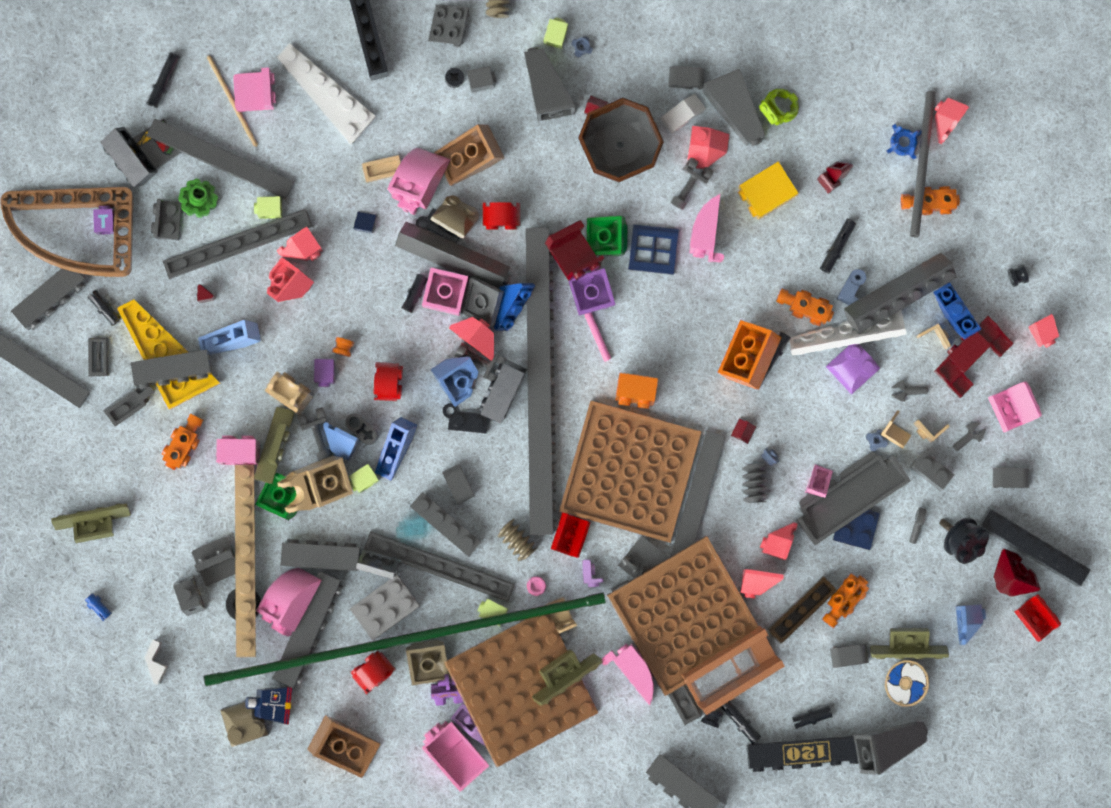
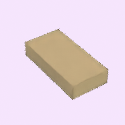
(380, 168)

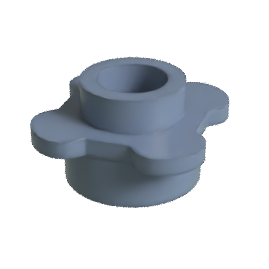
(581, 41)
(874, 445)
(770, 456)

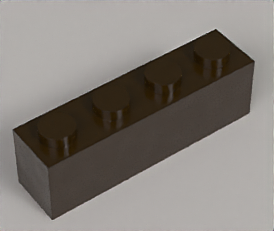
(801, 610)

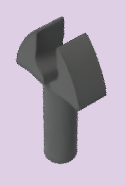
(907, 391)
(969, 436)
(919, 521)

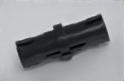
(414, 293)
(104, 307)
(812, 717)

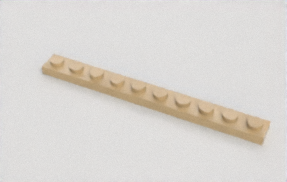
(245, 561)

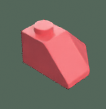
(947, 117)
(707, 145)
(301, 247)
(287, 282)
(476, 334)
(779, 542)

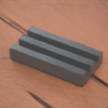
(98, 373)

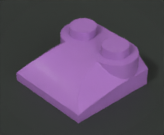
(592, 292)
(853, 367)

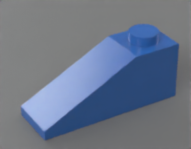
(395, 447)

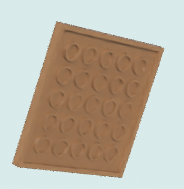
(630, 471)
(682, 613)
(499, 686)

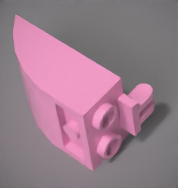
(417, 179)
(704, 232)
(288, 600)
(634, 668)
(454, 754)

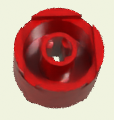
(501, 215)
(387, 381)
(373, 672)

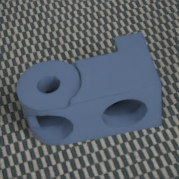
(853, 282)

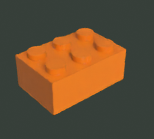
(749, 354)
(636, 390)

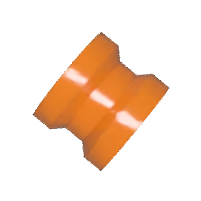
(343, 347)

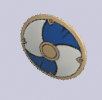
(906, 683)

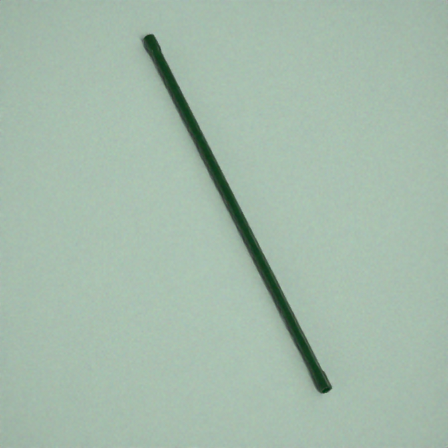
(221, 677)

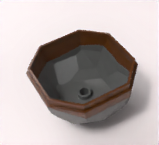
(624, 123)

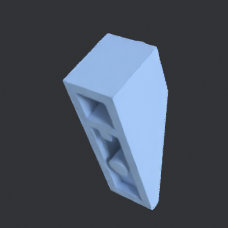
(231, 337)

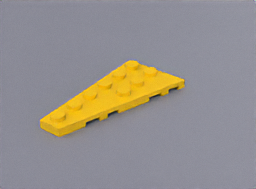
(156, 342)

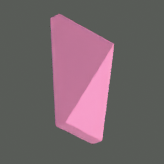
(819, 481)

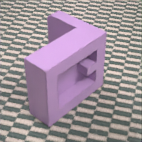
(588, 570)

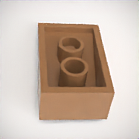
(470, 153)
(343, 746)

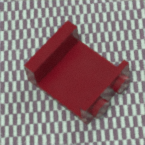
(573, 251)

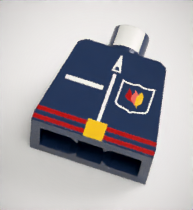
(271, 704)

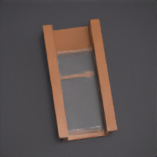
(732, 671)

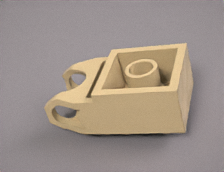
(288, 393)
(312, 486)

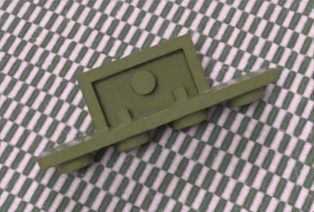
(274, 445)
(93, 523)
(909, 644)
(563, 673)

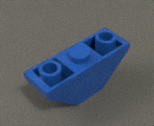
(512, 304)
(956, 311)

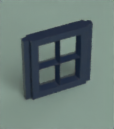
(655, 232)

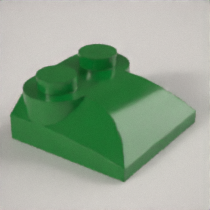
(607, 235)
(277, 498)

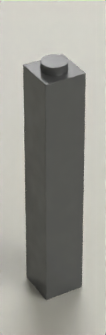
(452, 255)

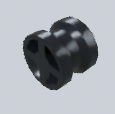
(452, 80)
(1018, 275)
(712, 719)

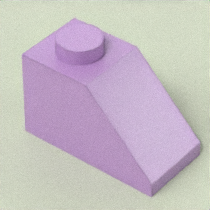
(464, 720)

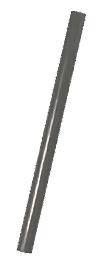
(922, 164)

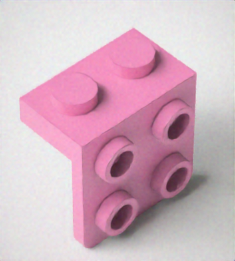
(254, 91)
(1015, 406)

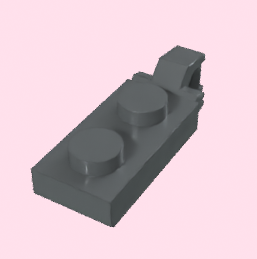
(128, 405)

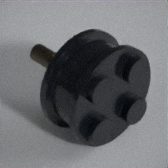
(965, 539)

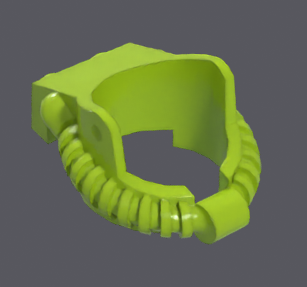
(771, 110)

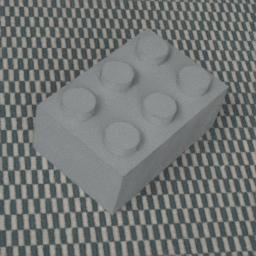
(385, 607)

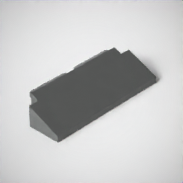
(859, 490)

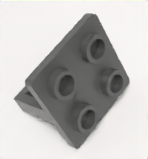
(215, 561)

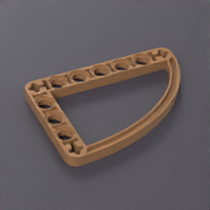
(57, 203)

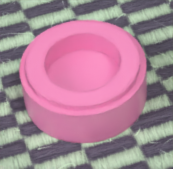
(536, 586)

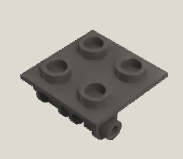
(448, 25)
(642, 558)

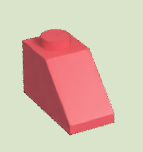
(1045, 331)

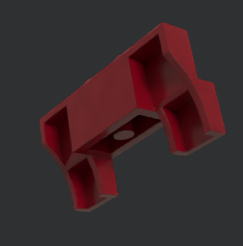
(968, 352)

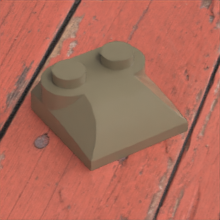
(456, 216)
(427, 662)
(242, 724)

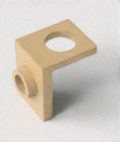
(941, 333)
(895, 433)
(924, 433)
(562, 618)

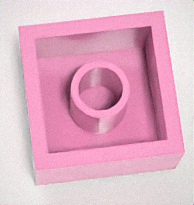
(445, 291)
(238, 451)

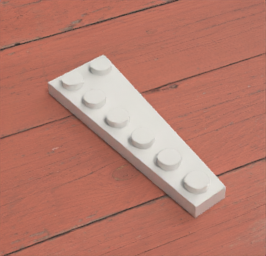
(337, 104)
(846, 335)

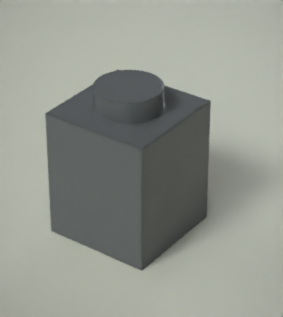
(481, 79)

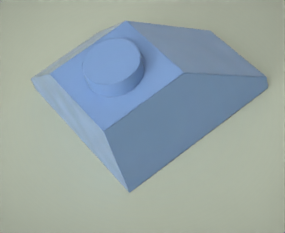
(456, 378)
(341, 442)
(969, 621)

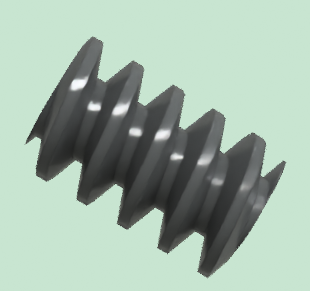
(754, 483)

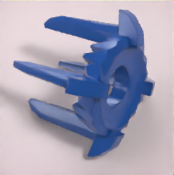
(897, 148)

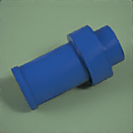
(94, 602)

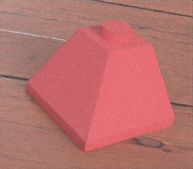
(758, 582)

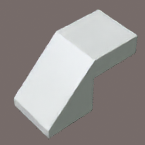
(682, 113)
(156, 669)

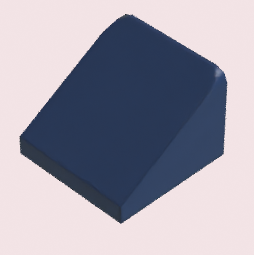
(364, 222)

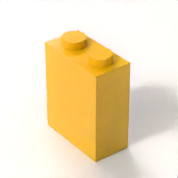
(767, 191)

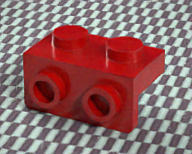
(570, 535)
(1037, 617)

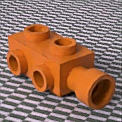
(937, 201)
(810, 310)
(182, 448)
(845, 596)

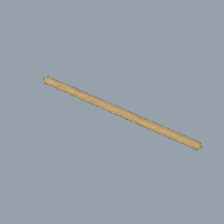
(232, 101)

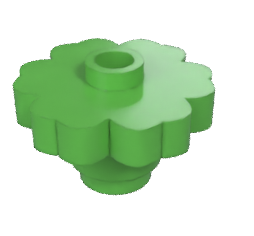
(193, 205)

